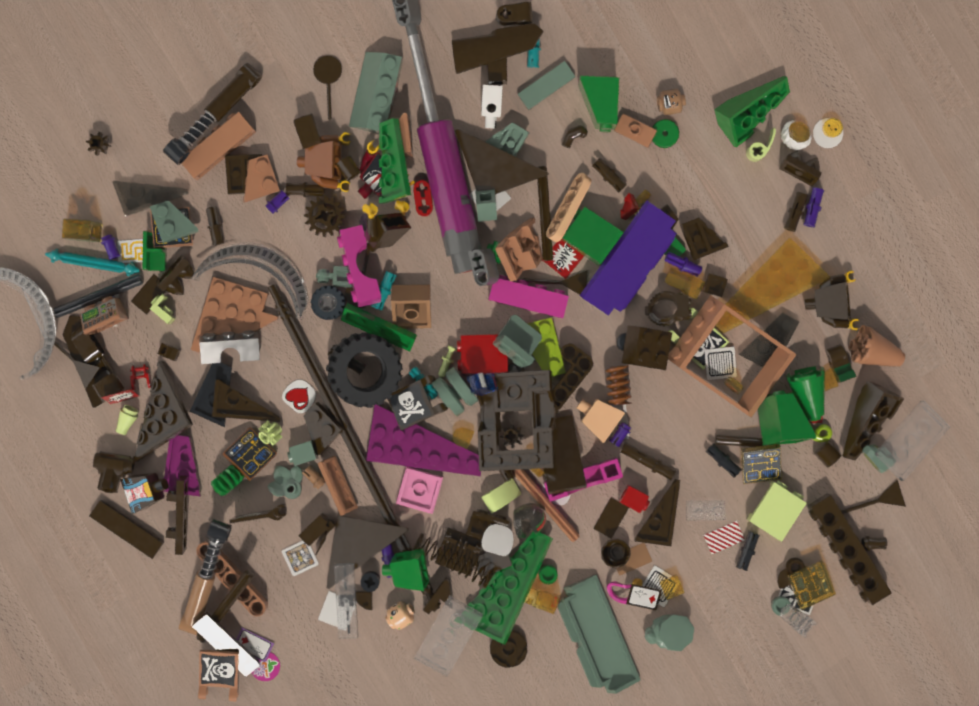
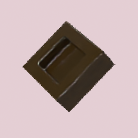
(715, 285)

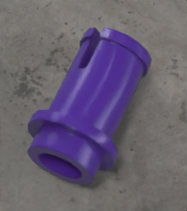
(277, 202)
(110, 246)
(621, 432)

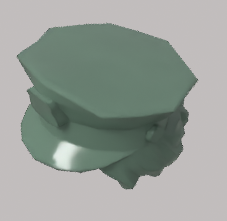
(670, 632)

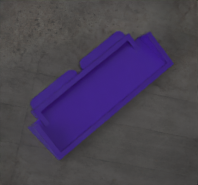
(630, 260)

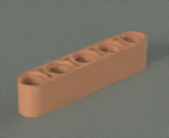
(222, 575)

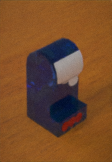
(482, 383)

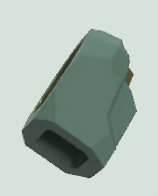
(869, 453)

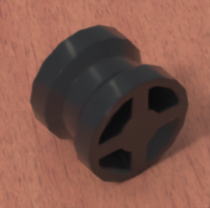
(372, 578)

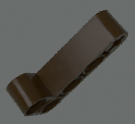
(575, 368)

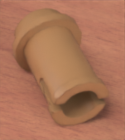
(314, 477)

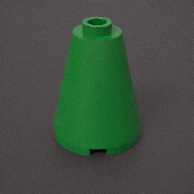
(809, 390)

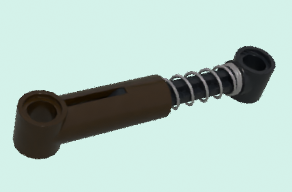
(245, 80)

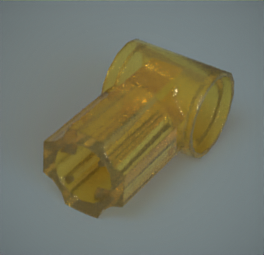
(687, 284)

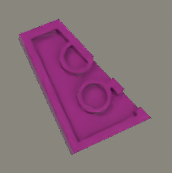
(181, 462)

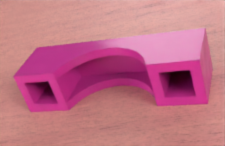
(365, 288)
(594, 475)

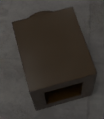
(497, 72)

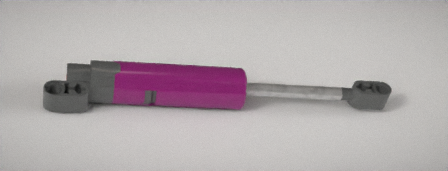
(446, 169)

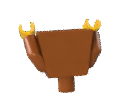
(322, 159)

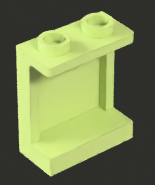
(777, 510)

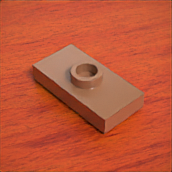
(635, 131)

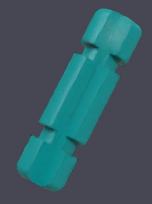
(415, 373)

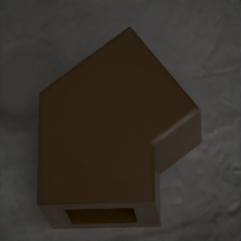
(169, 352)

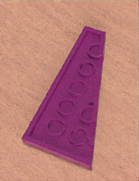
(416, 447)

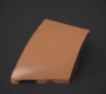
(520, 250)

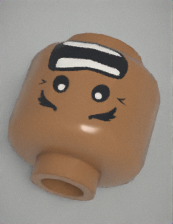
(671, 101)

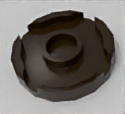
(510, 654)

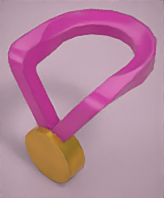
(636, 581)

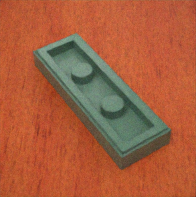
(546, 85)

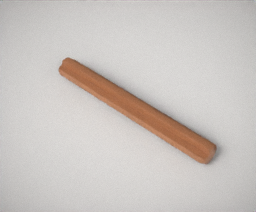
(545, 503)

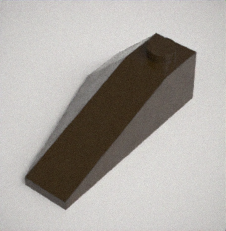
(871, 411)

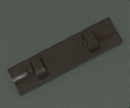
(179, 532)

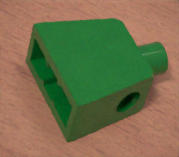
(408, 570)

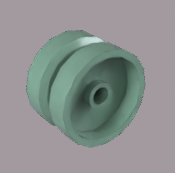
(454, 392)

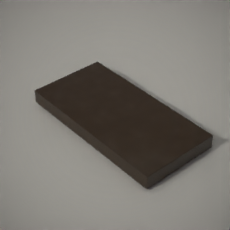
(568, 469)

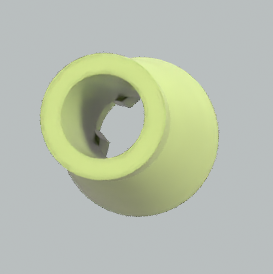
(126, 419)

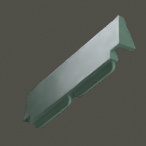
(598, 636)

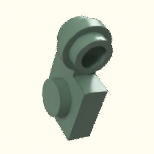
(339, 276)

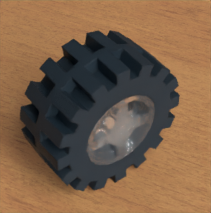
(325, 297)

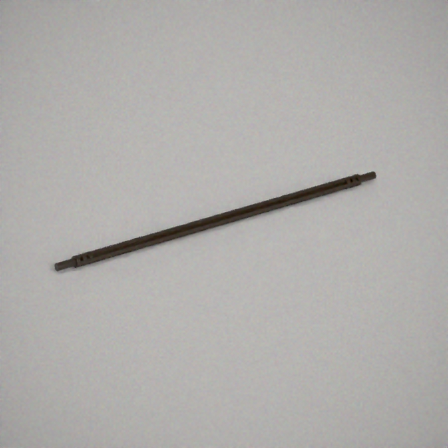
(337, 414)

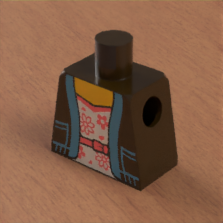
(143, 490)

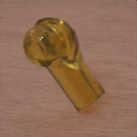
(641, 199)

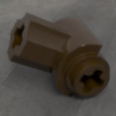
(111, 469)

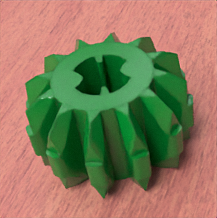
(227, 480)

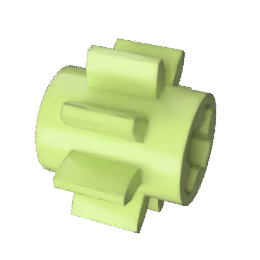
(270, 432)

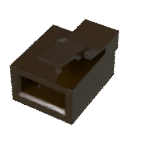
(316, 529)

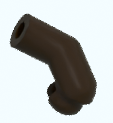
(575, 132)

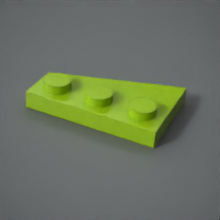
(548, 351)

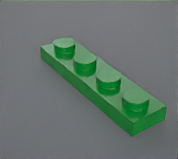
(378, 326)

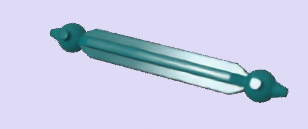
(92, 262)

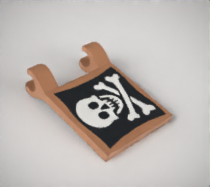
(218, 670)

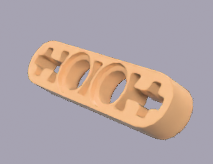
(568, 207)

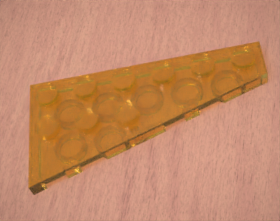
(776, 281)

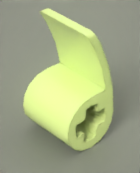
(763, 149)
(501, 495)

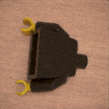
(386, 228)
(833, 302)

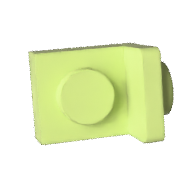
(165, 312)

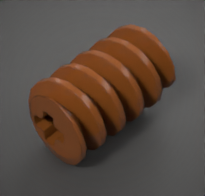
(618, 385)

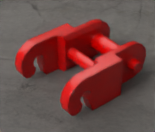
(146, 375)

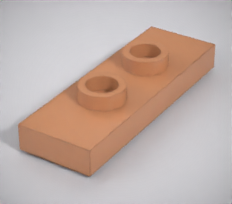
(337, 485)

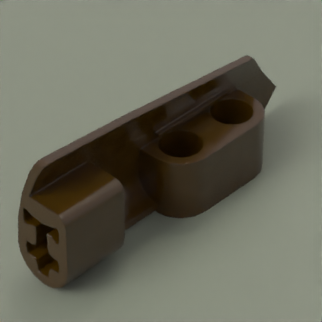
(500, 44)
(88, 350)

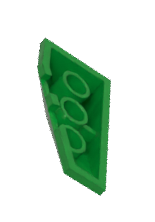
(745, 111)

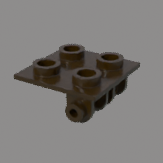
(464, 545)

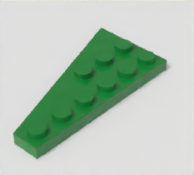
(509, 589)

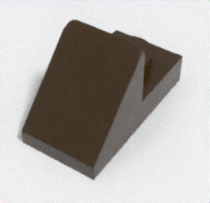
(307, 131)
(441, 593)

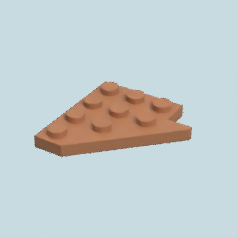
(232, 309)

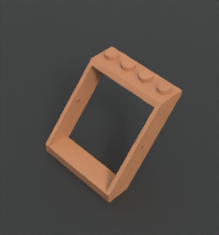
(698, 332)

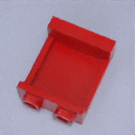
(480, 355)

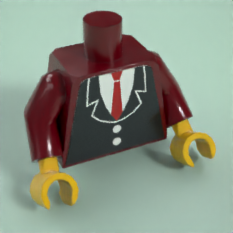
(371, 172)

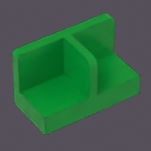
(153, 258)

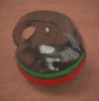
(527, 518)

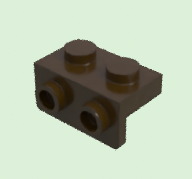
(481, 521)

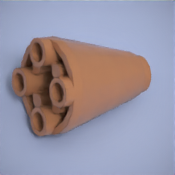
(874, 349)

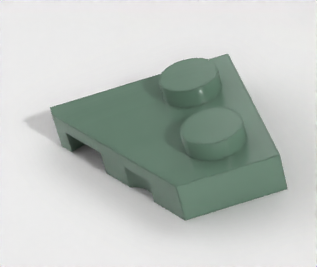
(509, 139)
(171, 222)

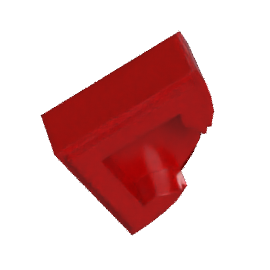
(630, 207)

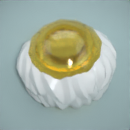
(796, 135)

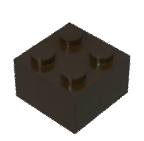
(646, 347)

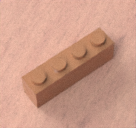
(218, 145)

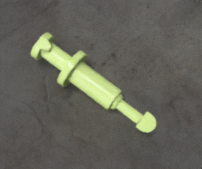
(446, 361)

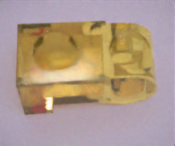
(543, 600)

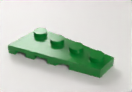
(393, 163)

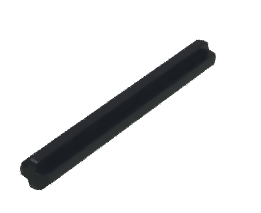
(98, 295)

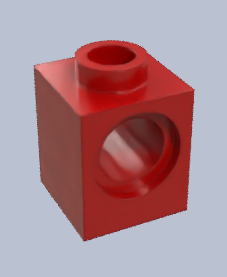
(634, 499)

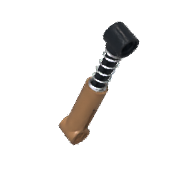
(218, 535)

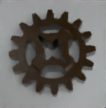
(320, 204)

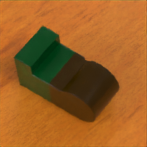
(840, 364)

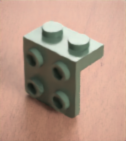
(518, 341)

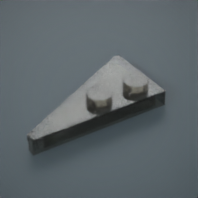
(139, 197)

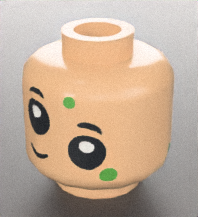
(400, 615)

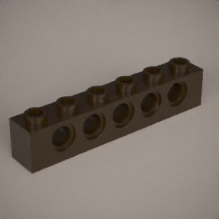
(878, 588)

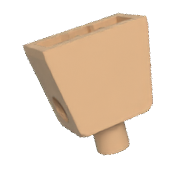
(600, 418)

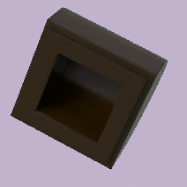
(827, 454)

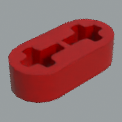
(418, 199)

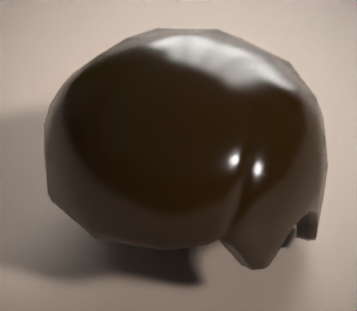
(615, 553)

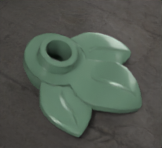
(284, 480)

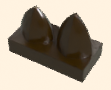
(805, 172)
(169, 279)

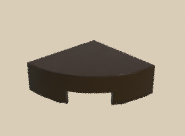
(364, 599)

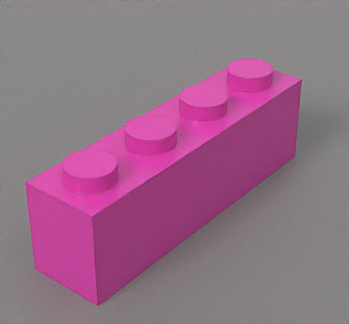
(529, 298)

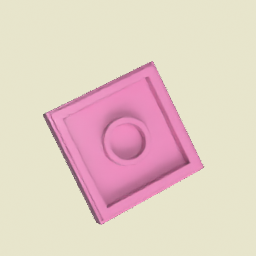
(419, 490)

